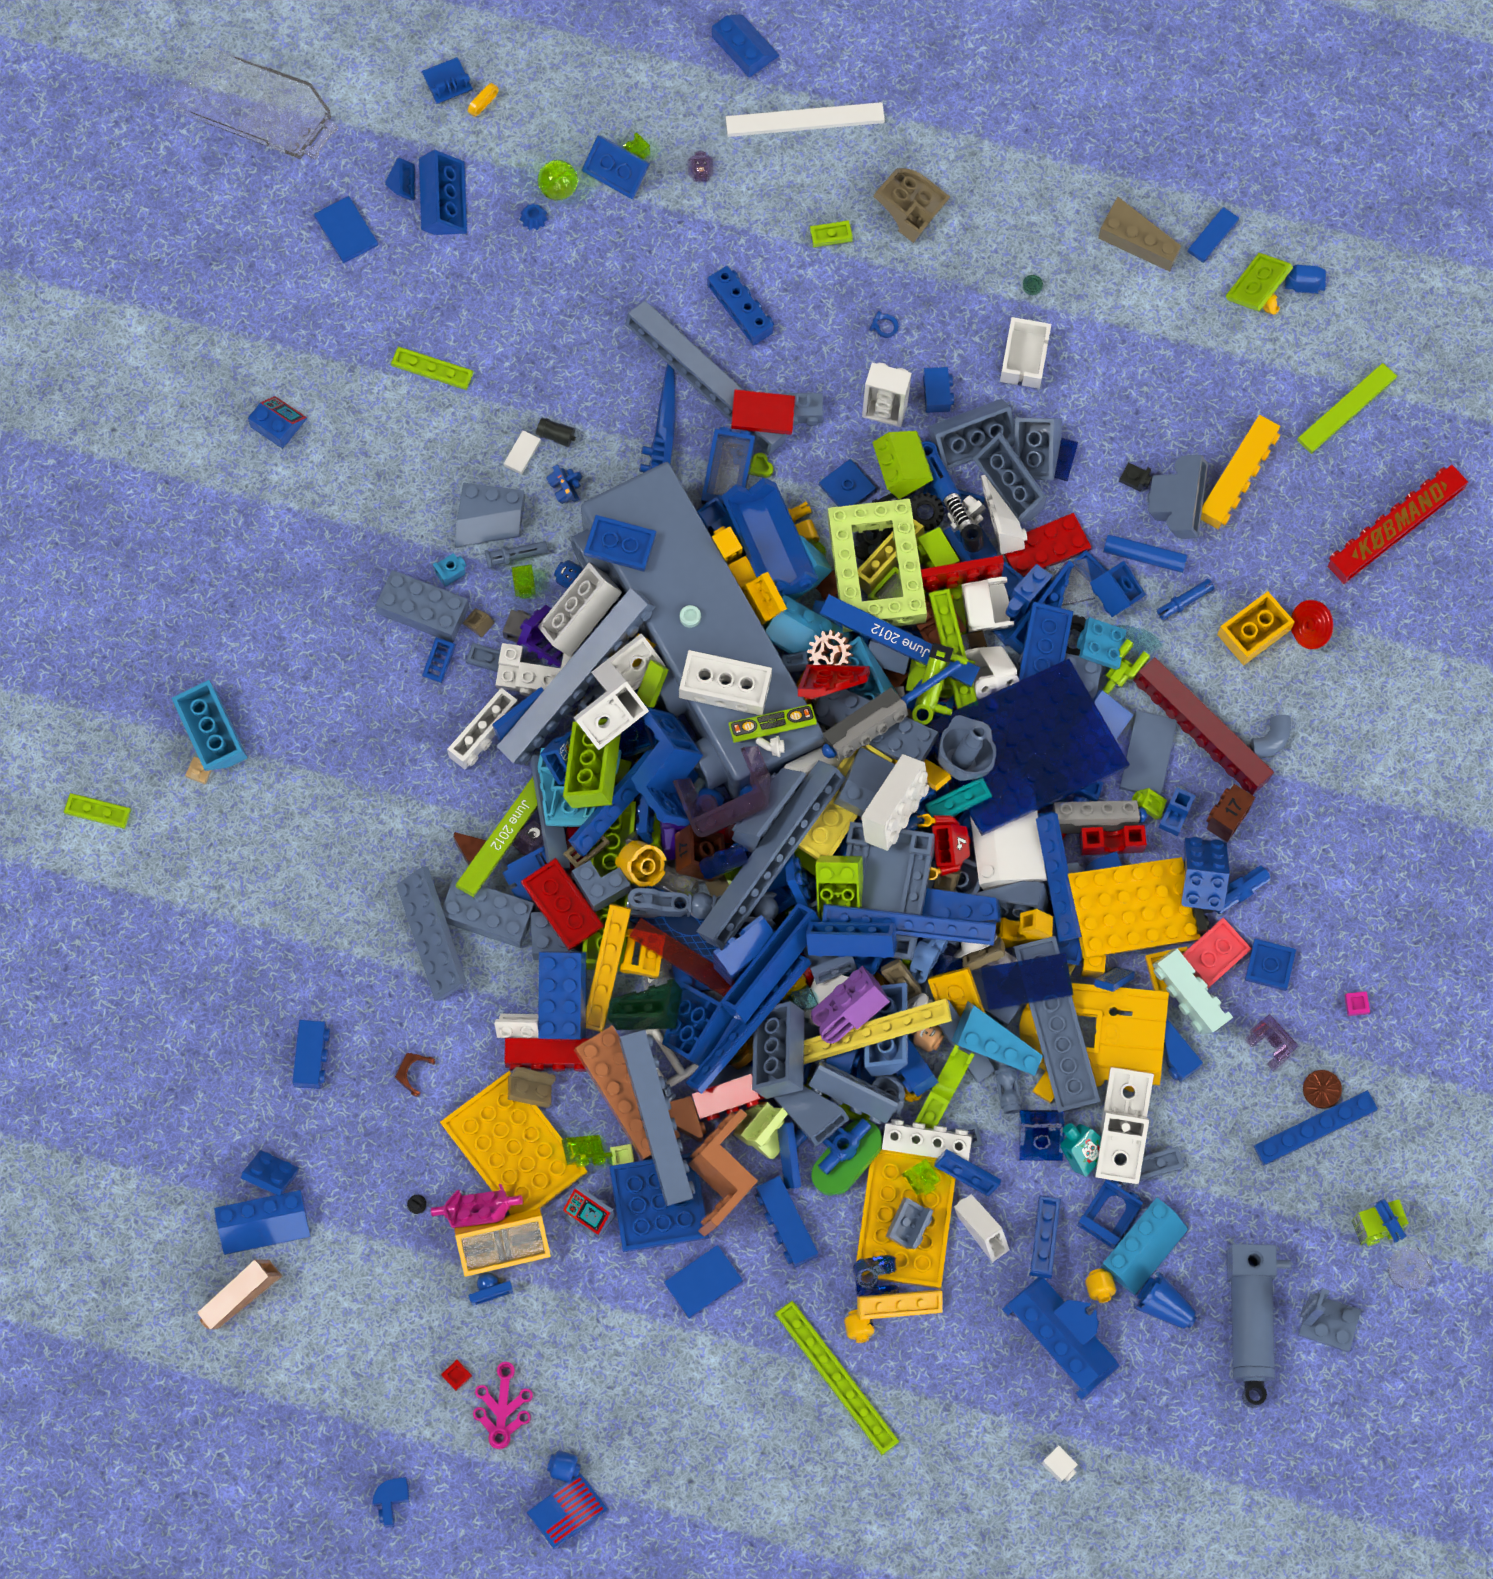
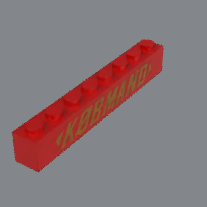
(1397, 523)

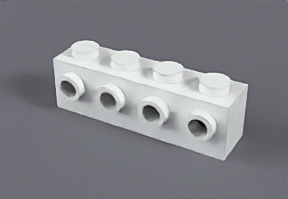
(480, 731)
(925, 1141)

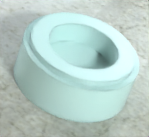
(690, 616)

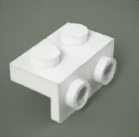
(517, 1026)

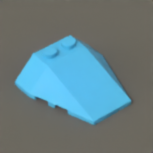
(556, 808)

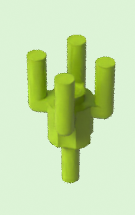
(1126, 669)

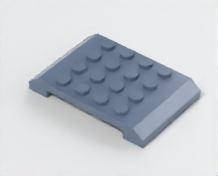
(895, 877)

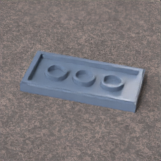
(1148, 752)

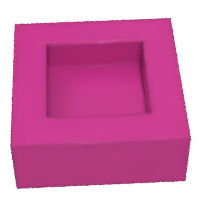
(1357, 1003)

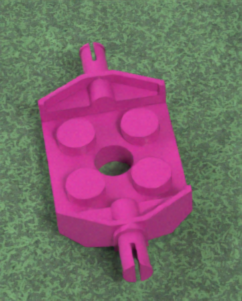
(463, 1210)

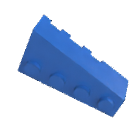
(961, 906)

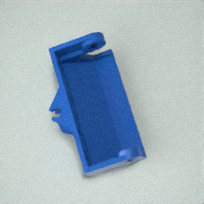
(1065, 1333)

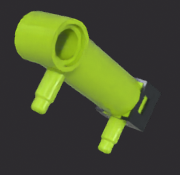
(938, 660)

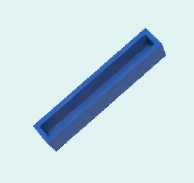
(769, 964)

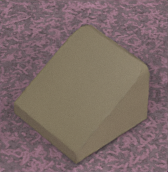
(479, 622)
(947, 882)

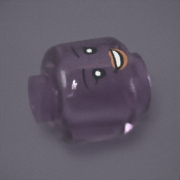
(700, 166)

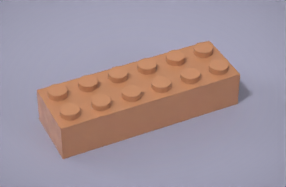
(608, 1071)

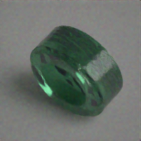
(1032, 285)

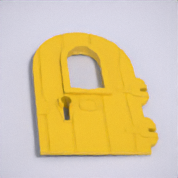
(1120, 1040)

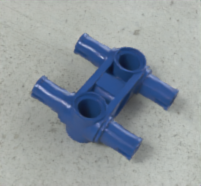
(836, 1141)

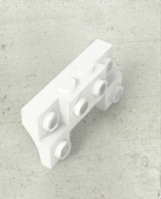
(522, 676)

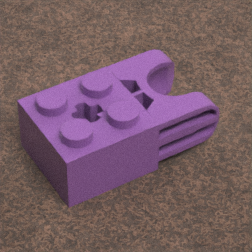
(849, 1005)

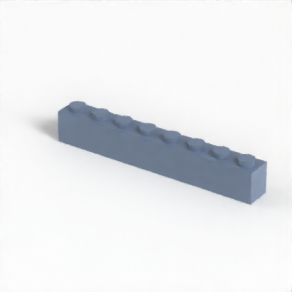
(656, 1118)

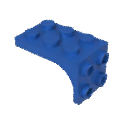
(1205, 874)

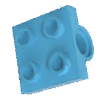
(1101, 643)

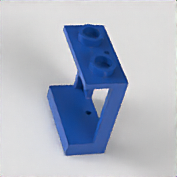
(1109, 1189)

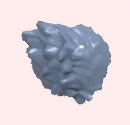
(893, 1086)

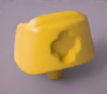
(1271, 305)

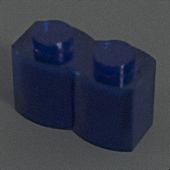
(723, 861)

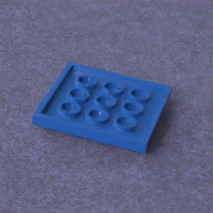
(642, 1210)

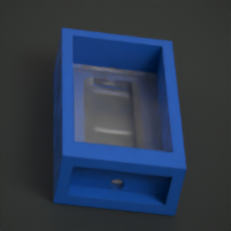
(727, 463)

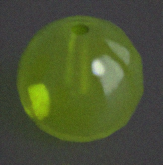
(557, 180)

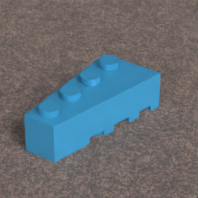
(989, 1038)

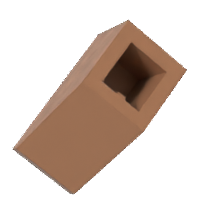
(686, 1118)

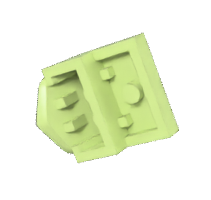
(761, 1127)

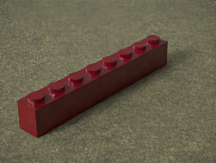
(1203, 726)

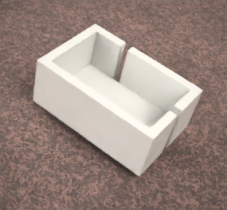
(1025, 352)

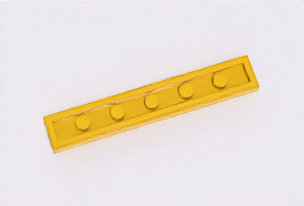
(607, 967)

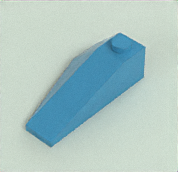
(877, 680)

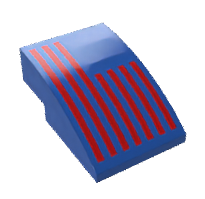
(567, 1511)

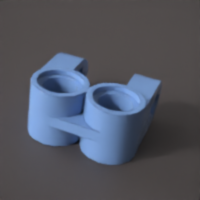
(925, 957)

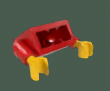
(950, 844)

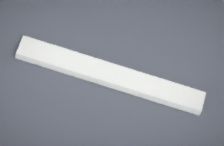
(805, 119)

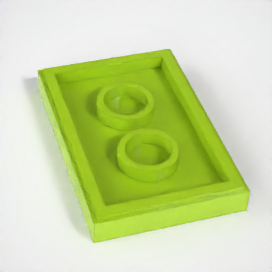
(1259, 281)

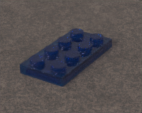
(1027, 981)

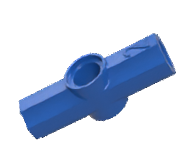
(1245, 886)

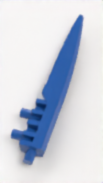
(664, 436)

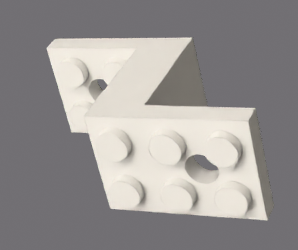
(620, 700)

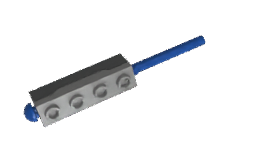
(875, 718)
(1105, 814)

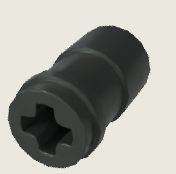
(557, 432)

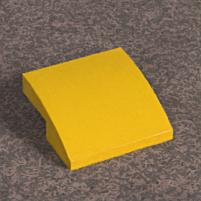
(764, 598)

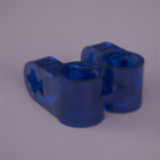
(877, 1266)

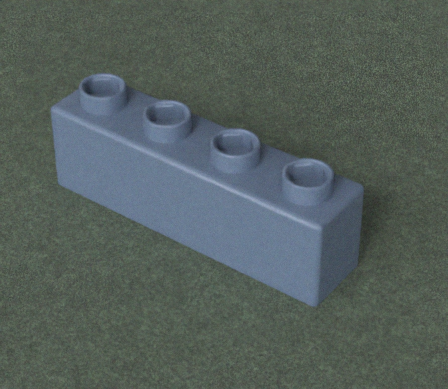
(691, 571)

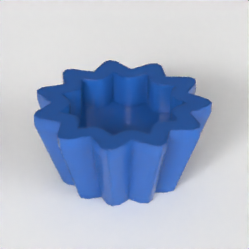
(533, 216)

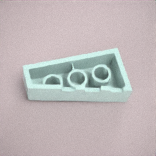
(1190, 993)

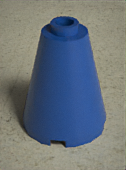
(1165, 1303)

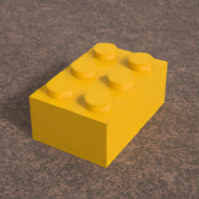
(1255, 628)

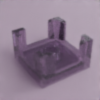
(1277, 1037)

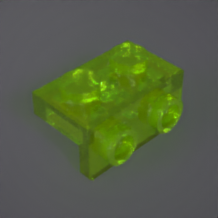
(585, 1150)

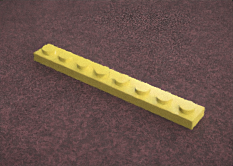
(880, 1030)

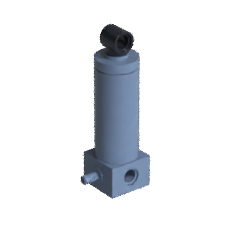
(1253, 1315)

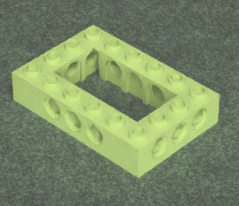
(843, 521)

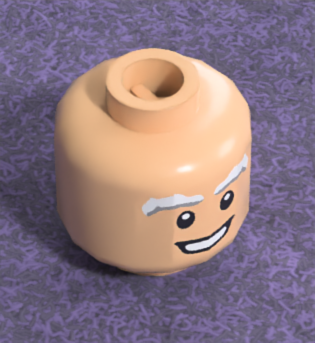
(928, 1038)

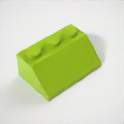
(902, 462)

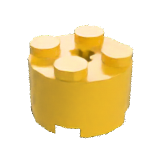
(641, 863)

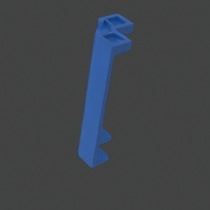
(770, 536)

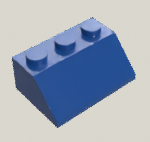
(743, 43)

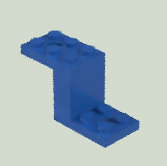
(669, 761)

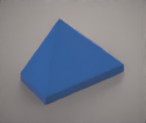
(402, 179)

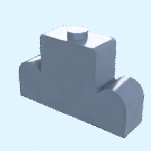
(1180, 496)

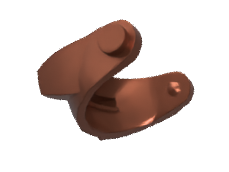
(401, 1074)

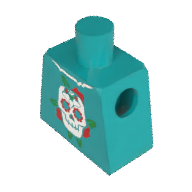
(1081, 1148)

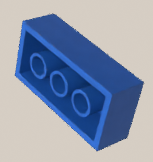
(562, 995)

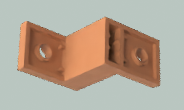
(721, 1171)

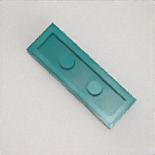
(960, 799)

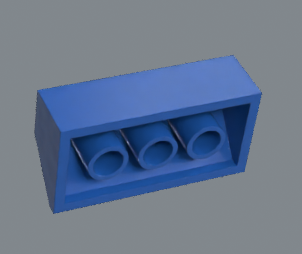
(442, 194)
(262, 1222)

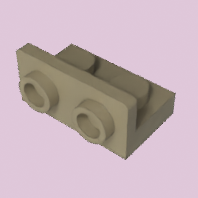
(530, 1087)

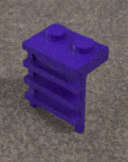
(532, 637)

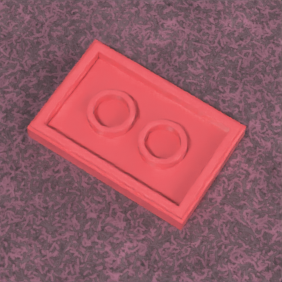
(1216, 952)

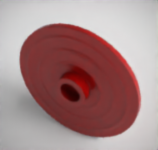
(1312, 624)

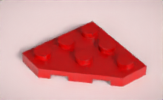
(827, 679)

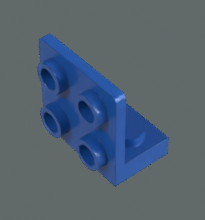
(956, 543)

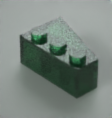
(647, 1009)

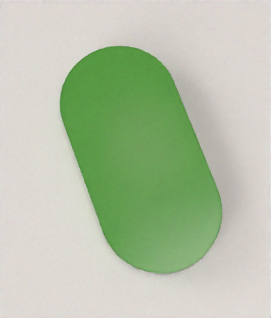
(848, 1171)

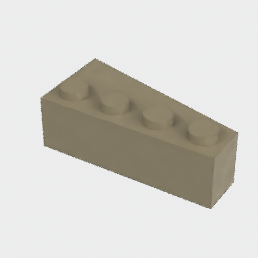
(1138, 236)

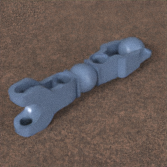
(658, 903)

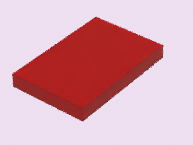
(763, 412)

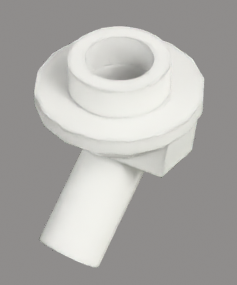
(775, 745)

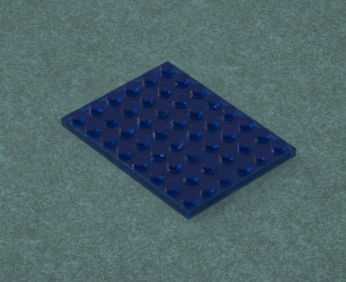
(1045, 743)

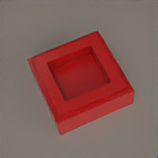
(456, 1375)

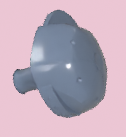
(966, 749)

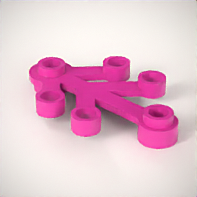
(501, 1409)

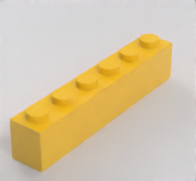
(1239, 471)

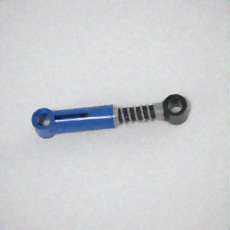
(950, 498)

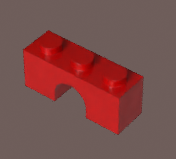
(1099, 842)

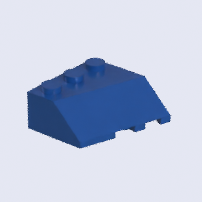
(741, 951)
(698, 1025)

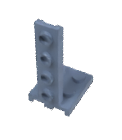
(1328, 1321)

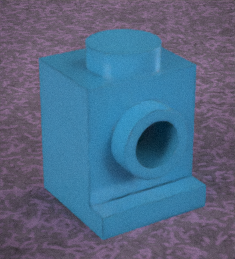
(449, 575)

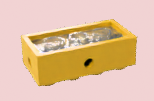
(503, 1243)

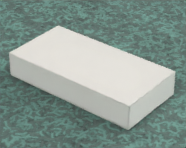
(522, 452)

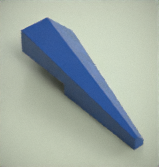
(1051, 595)

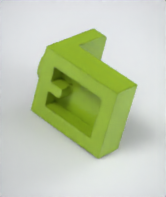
(1151, 802)

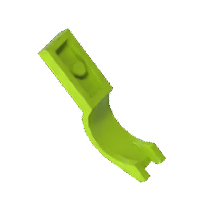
(943, 1091)

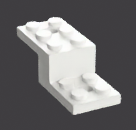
(1124, 1125)

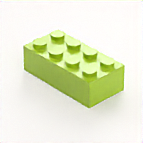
(590, 770)

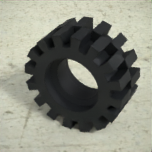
(935, 503)

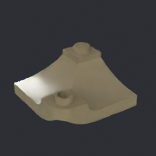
(911, 201)

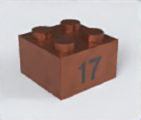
(1232, 809)
(692, 849)

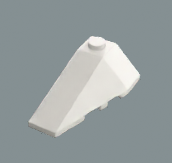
(1005, 524)

